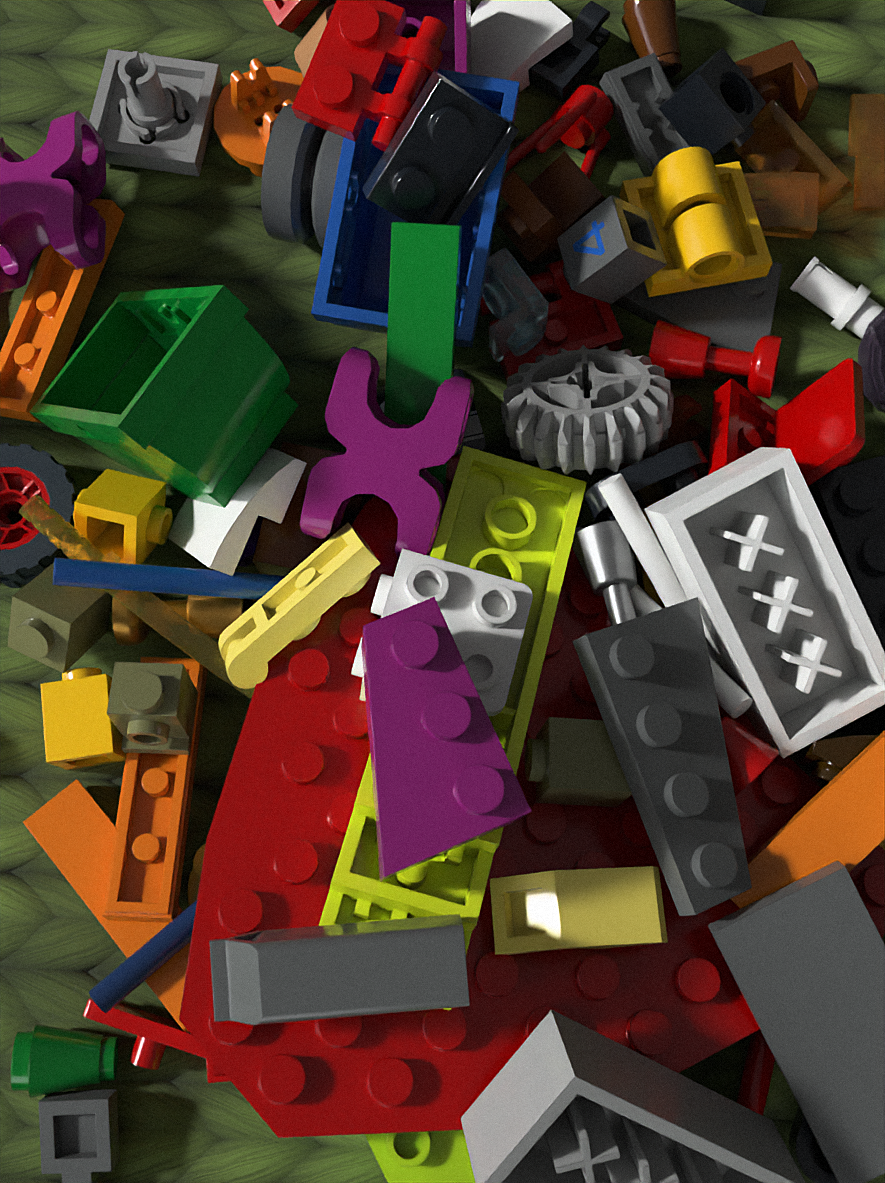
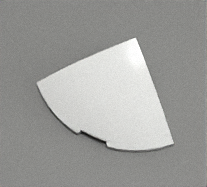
(515, 36)

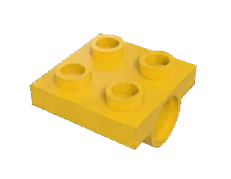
(701, 222)

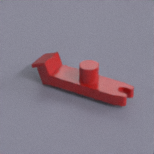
(152, 1036)

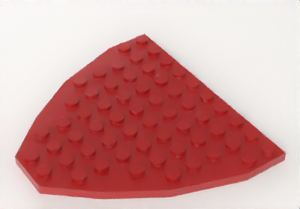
(423, 1069)

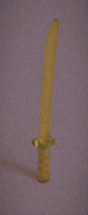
(142, 604)

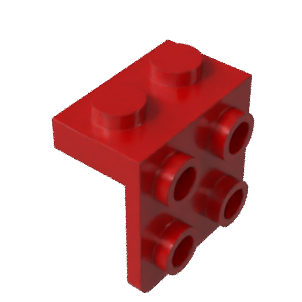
(819, 424)

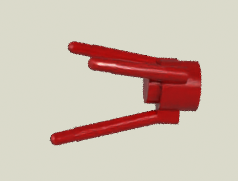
(576, 124)

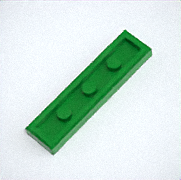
(421, 320)

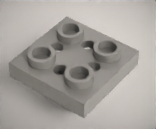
(155, 95)

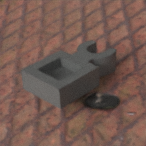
(79, 1134)

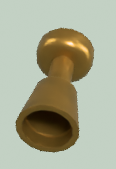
(206, 613)

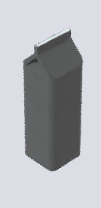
(340, 970)

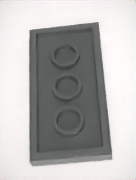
(818, 995)

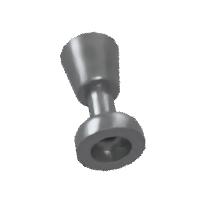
(608, 566)

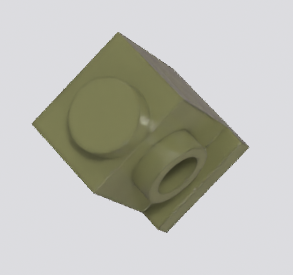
(153, 707)

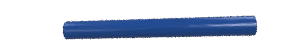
(161, 579)

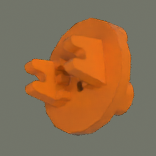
(249, 101)

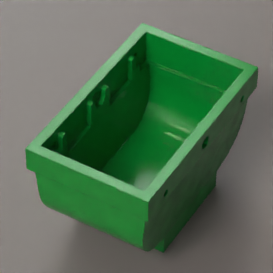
(174, 390)

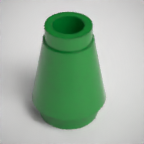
(61, 1060)

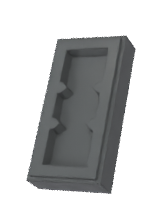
(636, 95)

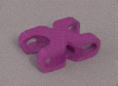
(48, 200)
(385, 455)

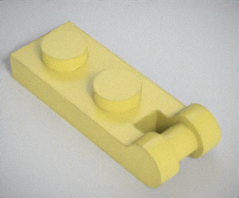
(295, 605)

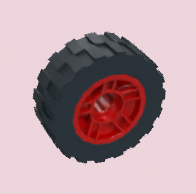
(23, 475)

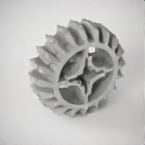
(587, 409)

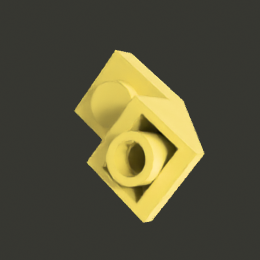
(577, 909)

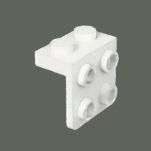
(480, 610)

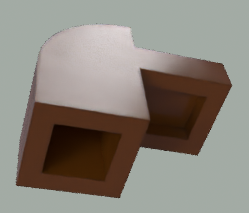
(546, 207)

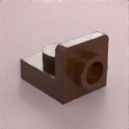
(783, 76)

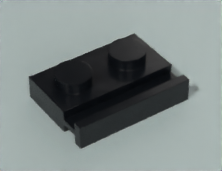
(439, 155)

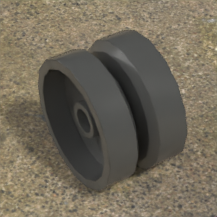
(298, 179)

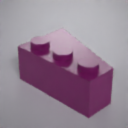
(431, 743)

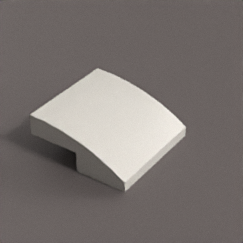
(220, 534)

